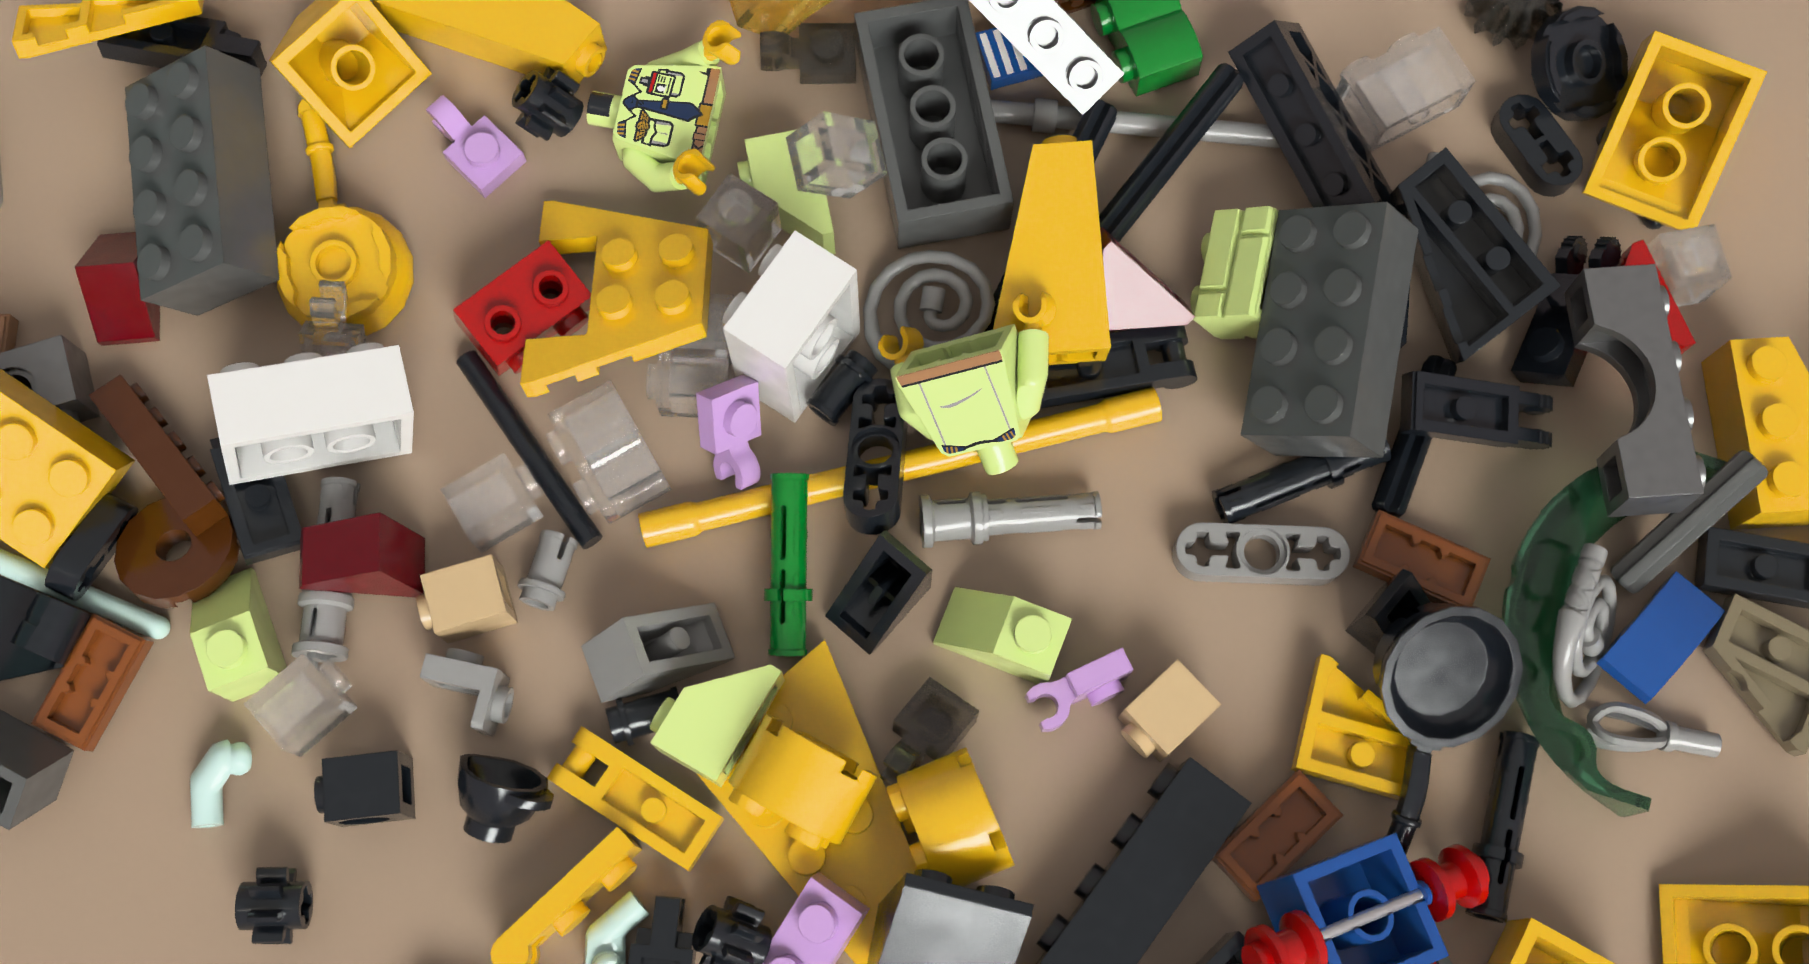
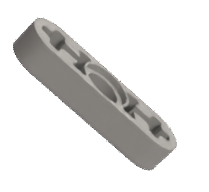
(1304, 538)

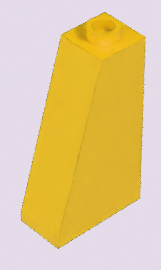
(506, 32)
(1060, 252)

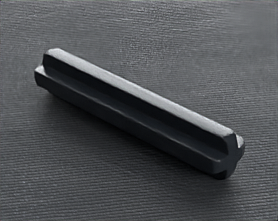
(1407, 457)

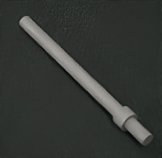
(1046, 115)

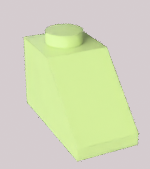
(772, 173)
(1003, 633)
(236, 638)
(715, 720)

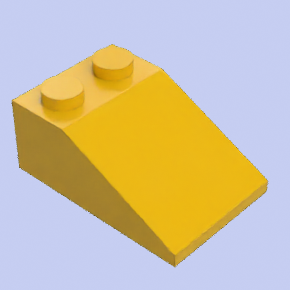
(1672, 131)
(1734, 924)

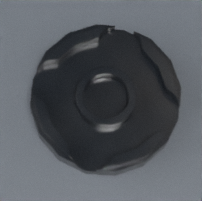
(1578, 64)

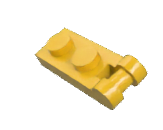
(638, 800)
(565, 902)

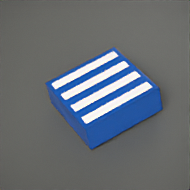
(1003, 61)

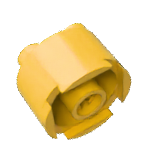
(801, 783)
(951, 818)

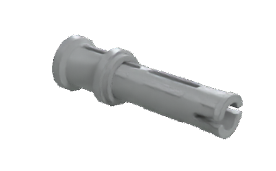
(980, 517)
(326, 611)

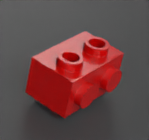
(519, 304)

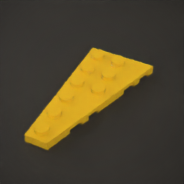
(875, 847)

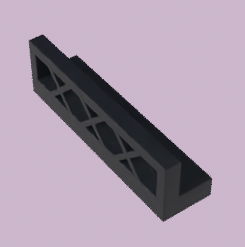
(1308, 118)

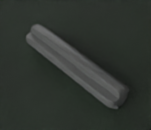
(1682, 529)

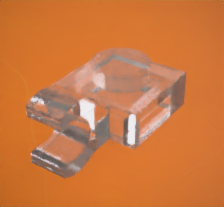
(328, 330)

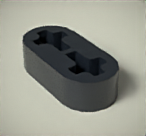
(1535, 146)
(89, 547)

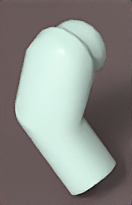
(210, 776)
(607, 935)

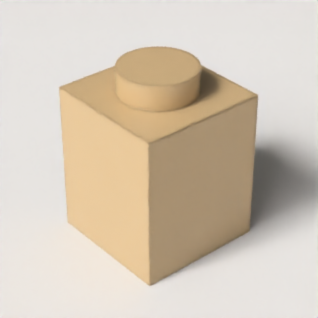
(466, 599)
(1167, 712)

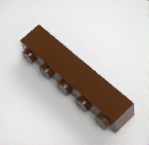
(160, 454)

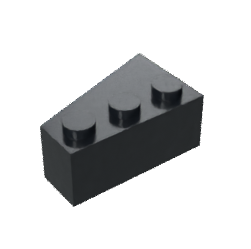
(1468, 256)

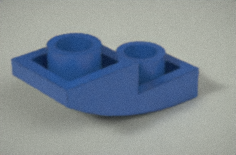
(1660, 637)

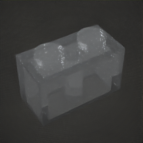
(1404, 87)

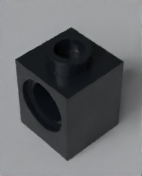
(366, 789)

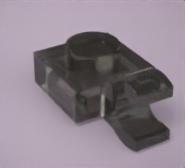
(821, 52)
(929, 726)

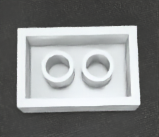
(793, 323)
(312, 412)

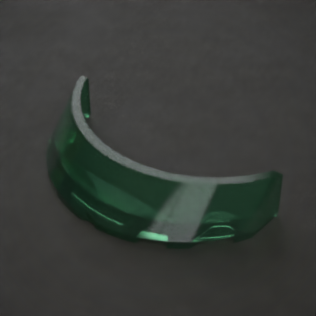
(1530, 610)

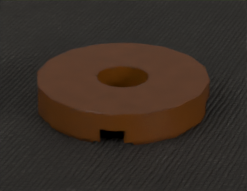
(162, 583)

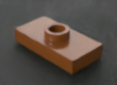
(1440, 566)
(92, 682)
(1276, 834)

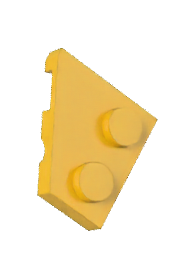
(1349, 735)

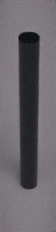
(529, 449)

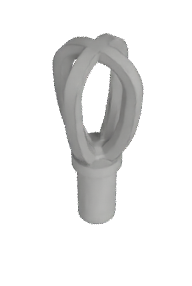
(1668, 734)

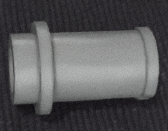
(547, 571)

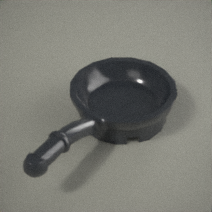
(1442, 684)

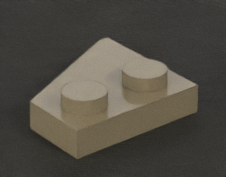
(1767, 666)

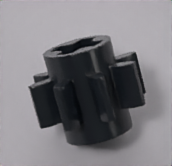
(547, 103)
(274, 905)
(732, 934)

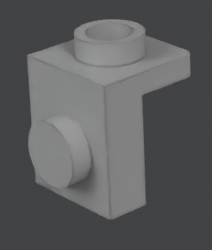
(464, 673)

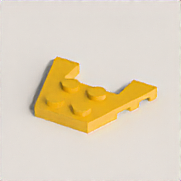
(62, 26)
(644, 293)

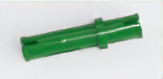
(788, 565)

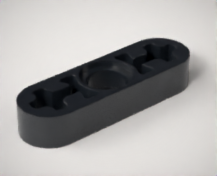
(885, 475)

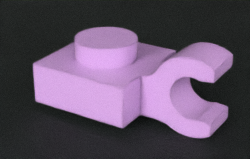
(476, 151)
(726, 423)
(1096, 681)

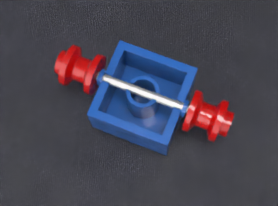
(1366, 907)

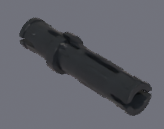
(1287, 482)
(1505, 821)

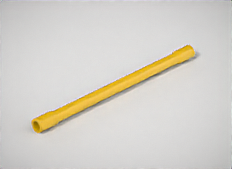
(692, 518)

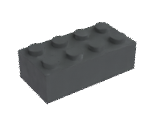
(933, 121)
(201, 182)
(1330, 331)

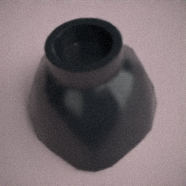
(499, 795)

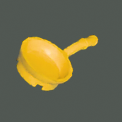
(342, 246)

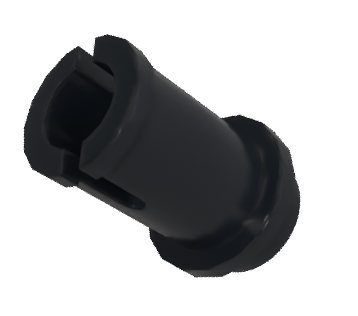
(839, 388)
(635, 717)

